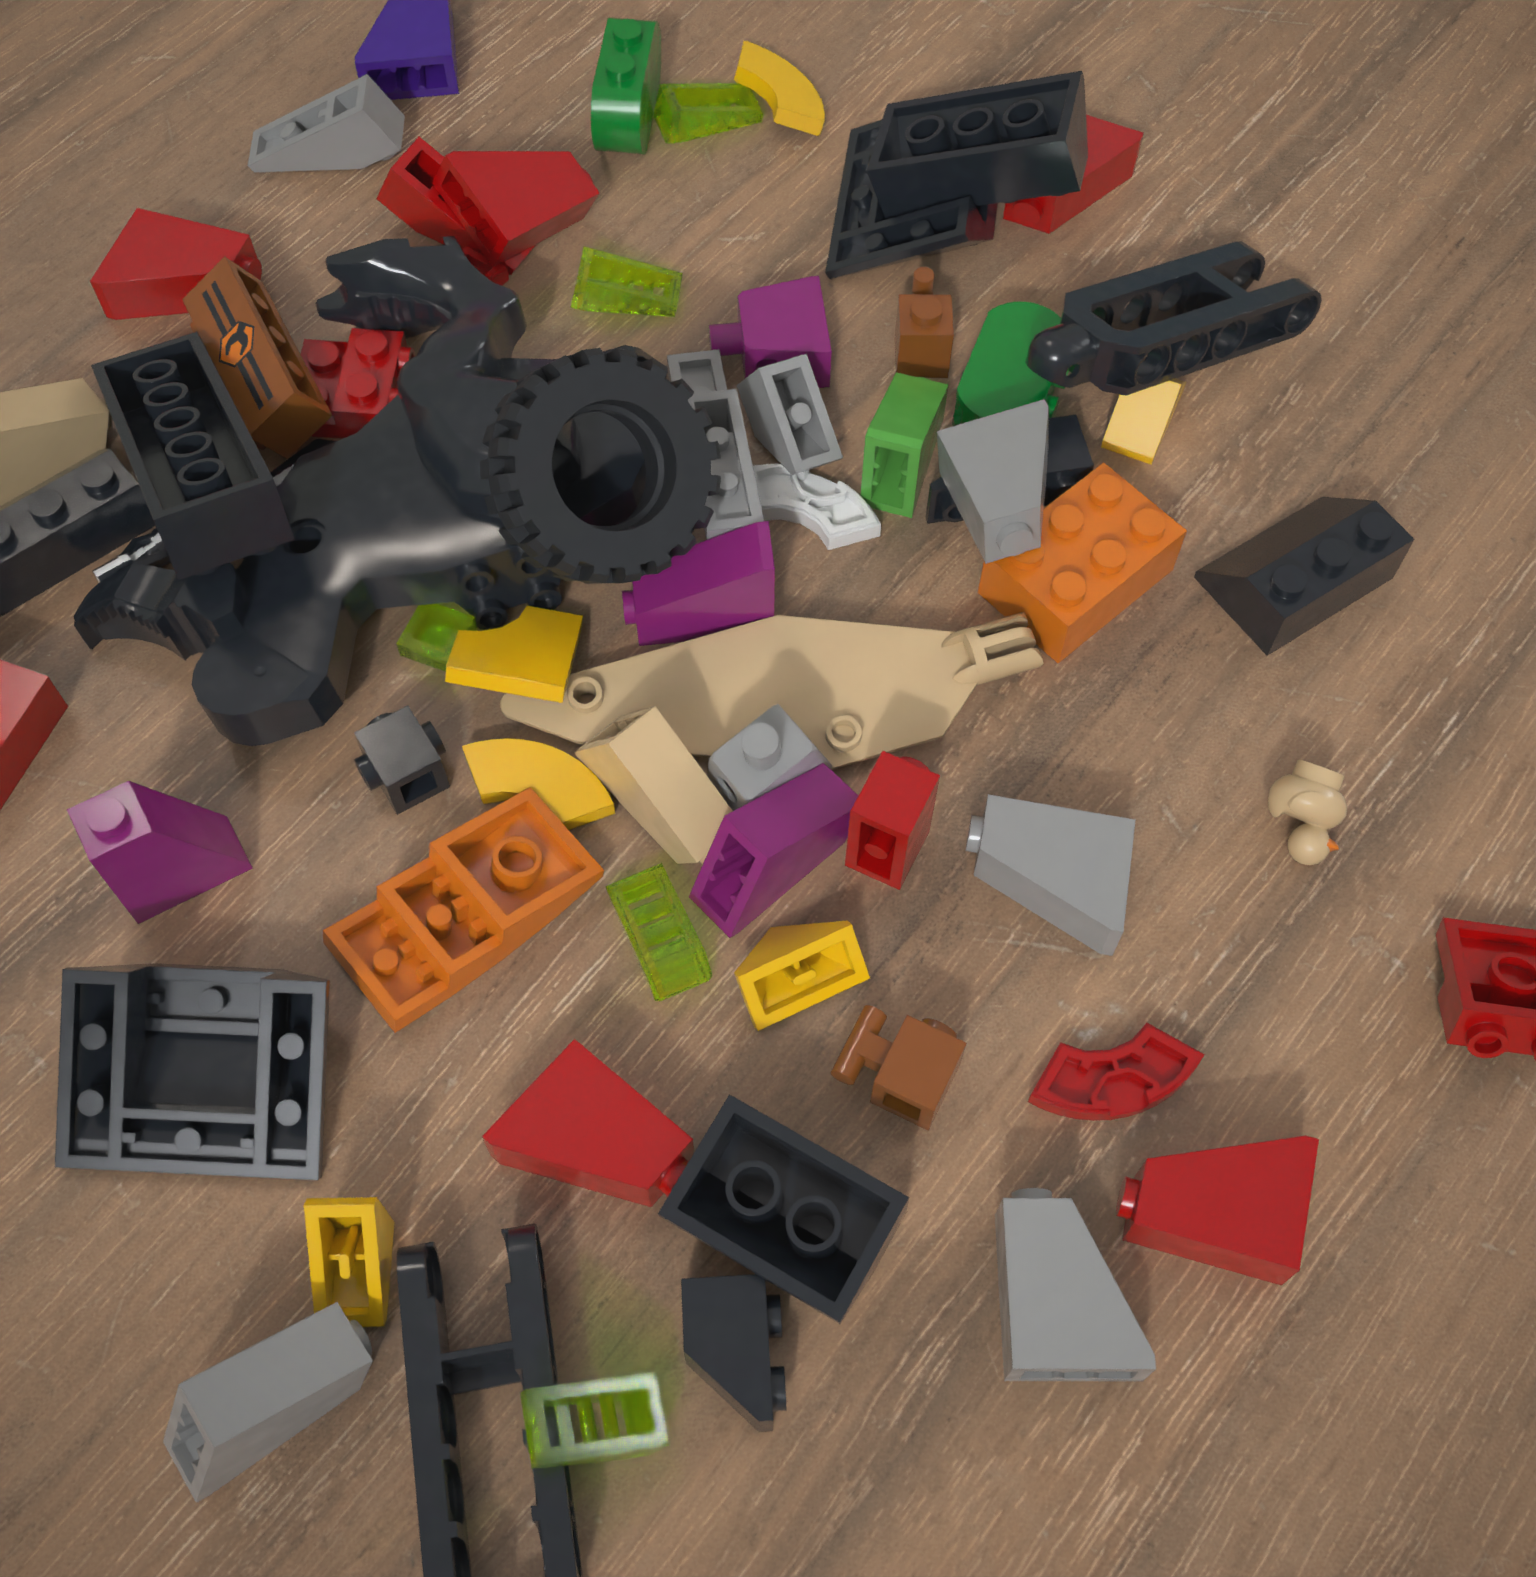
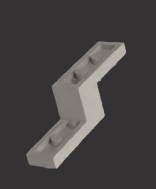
(738, 493)

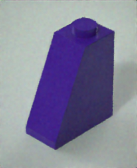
(411, 50)

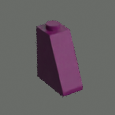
(706, 590)
(156, 847)
(772, 847)

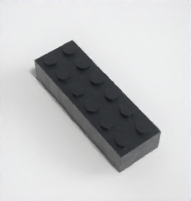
(192, 456)

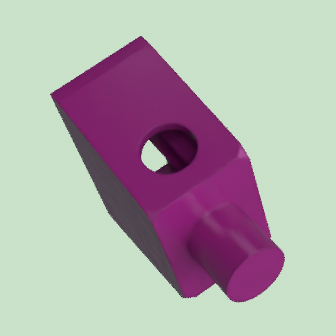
(778, 325)

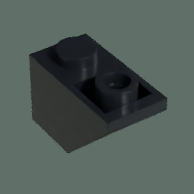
(728, 1343)

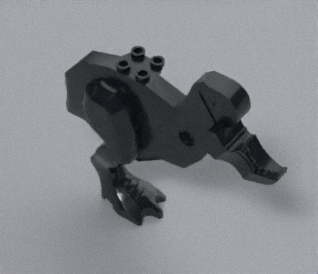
(379, 513)

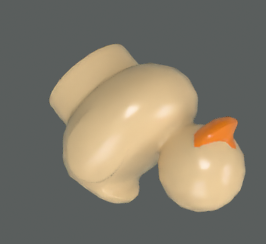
(1314, 798)

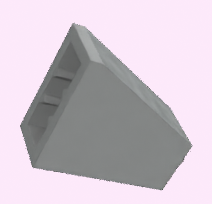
(999, 477)
(1057, 865)
(1060, 1299)
(264, 1397)

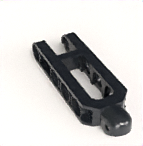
(1170, 304)
(438, 1375)

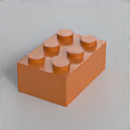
(1094, 560)

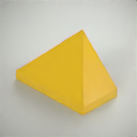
(798, 969)

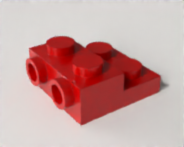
(356, 376)
(1488, 987)

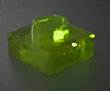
(432, 634)

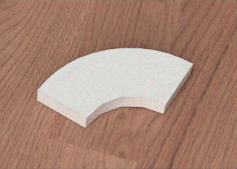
(817, 503)

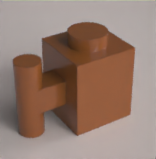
(924, 329)
(911, 1070)

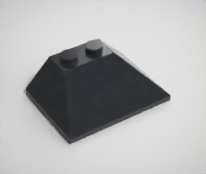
(869, 241)
(192, 1070)

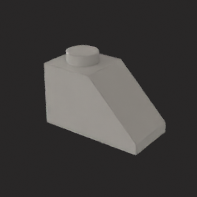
(790, 415)

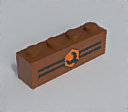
(256, 358)

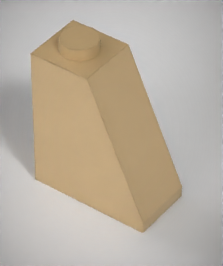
(48, 432)
(657, 783)

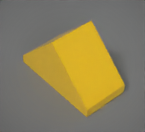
(1142, 420)
(350, 1256)

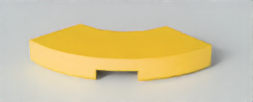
(783, 86)
(561, 781)

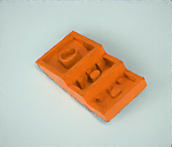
(462, 907)

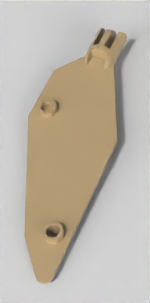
(840, 681)

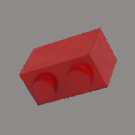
(891, 819)

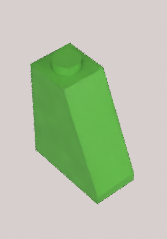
(902, 443)

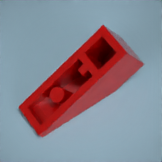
(416, 201)

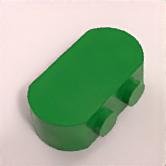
(626, 85)
(997, 370)

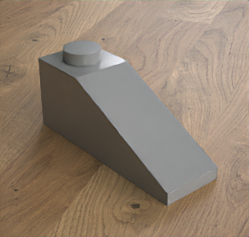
(331, 133)

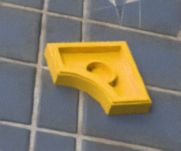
(521, 658)

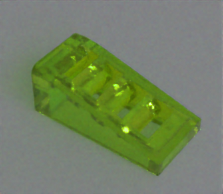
(703, 109)
(607, 284)
(671, 966)
(641, 1414)

